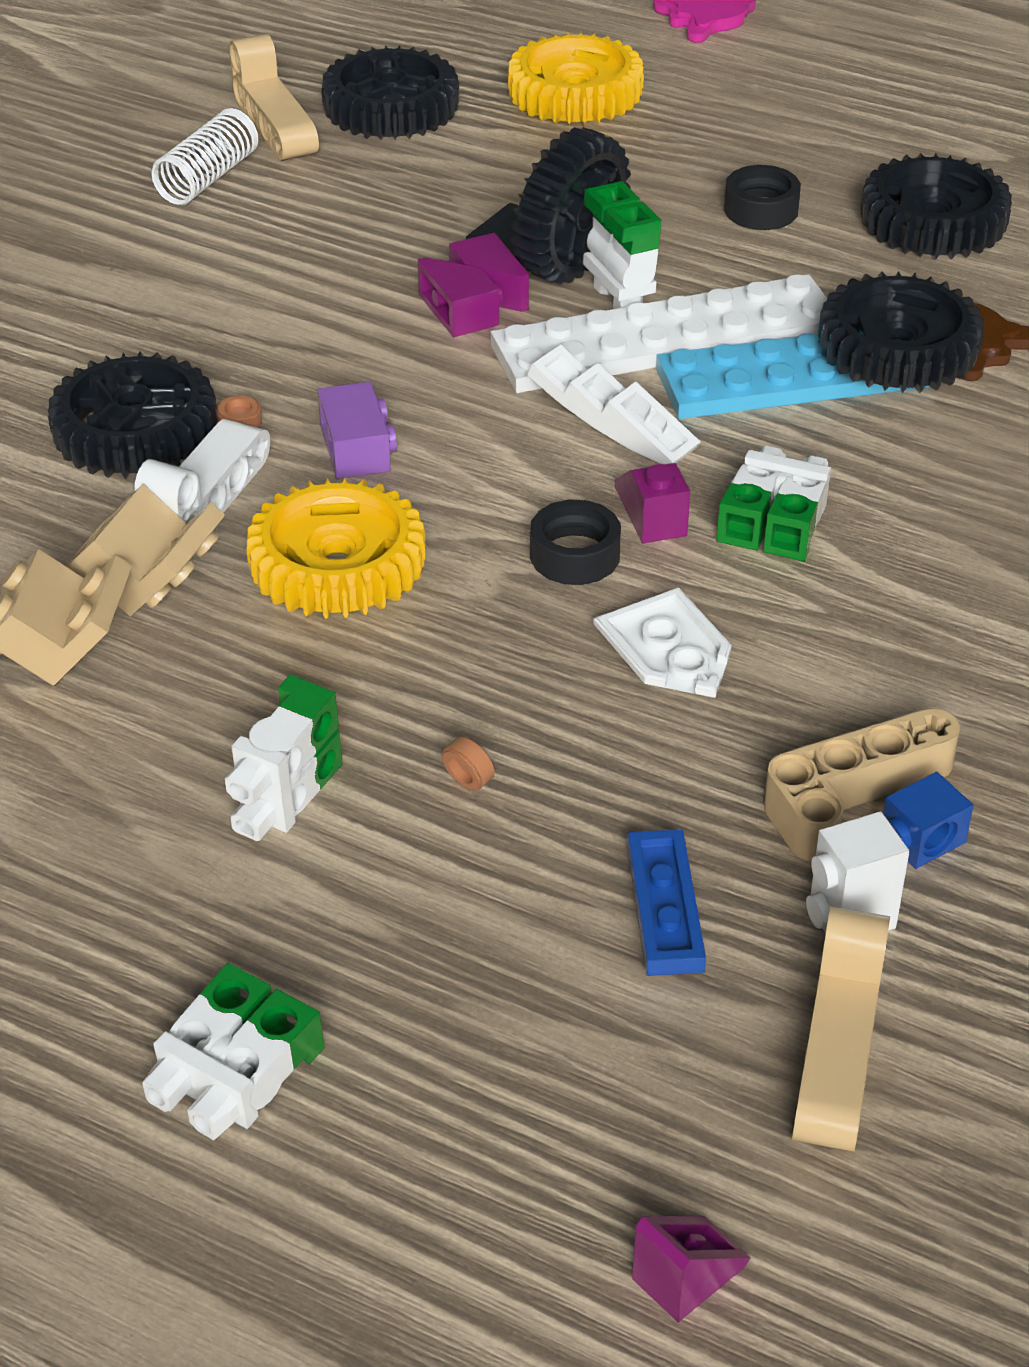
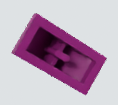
(683, 1261)

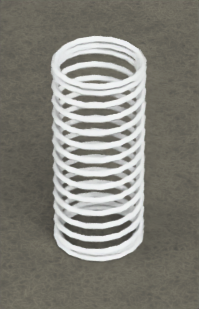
(188, 172)

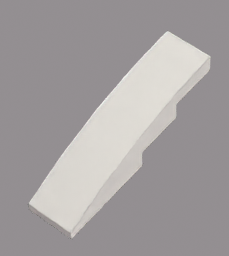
(618, 412)

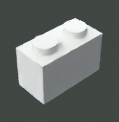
(858, 869)

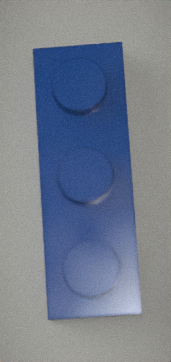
(665, 903)

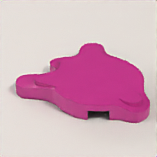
(704, 16)

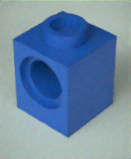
(929, 818)

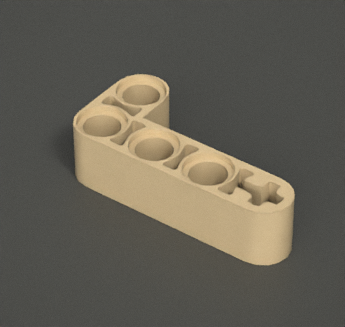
(268, 101)
(820, 780)
(841, 1029)

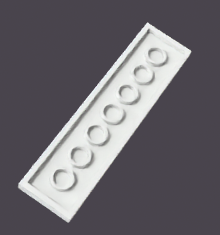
(633, 335)

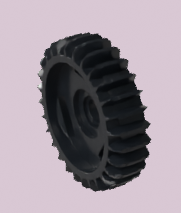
(390, 92)
(940, 208)
(552, 213)
(936, 323)
(166, 426)

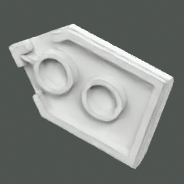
(668, 643)

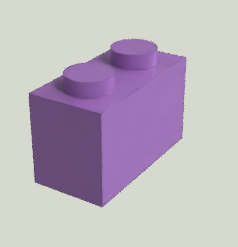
(356, 429)

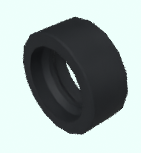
(745, 195)
(575, 565)

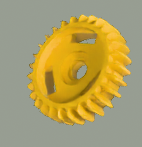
(575, 78)
(330, 518)

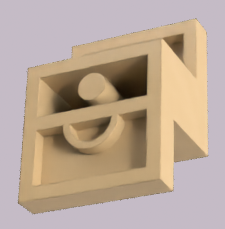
(153, 542)
(55, 614)

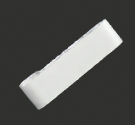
(212, 472)

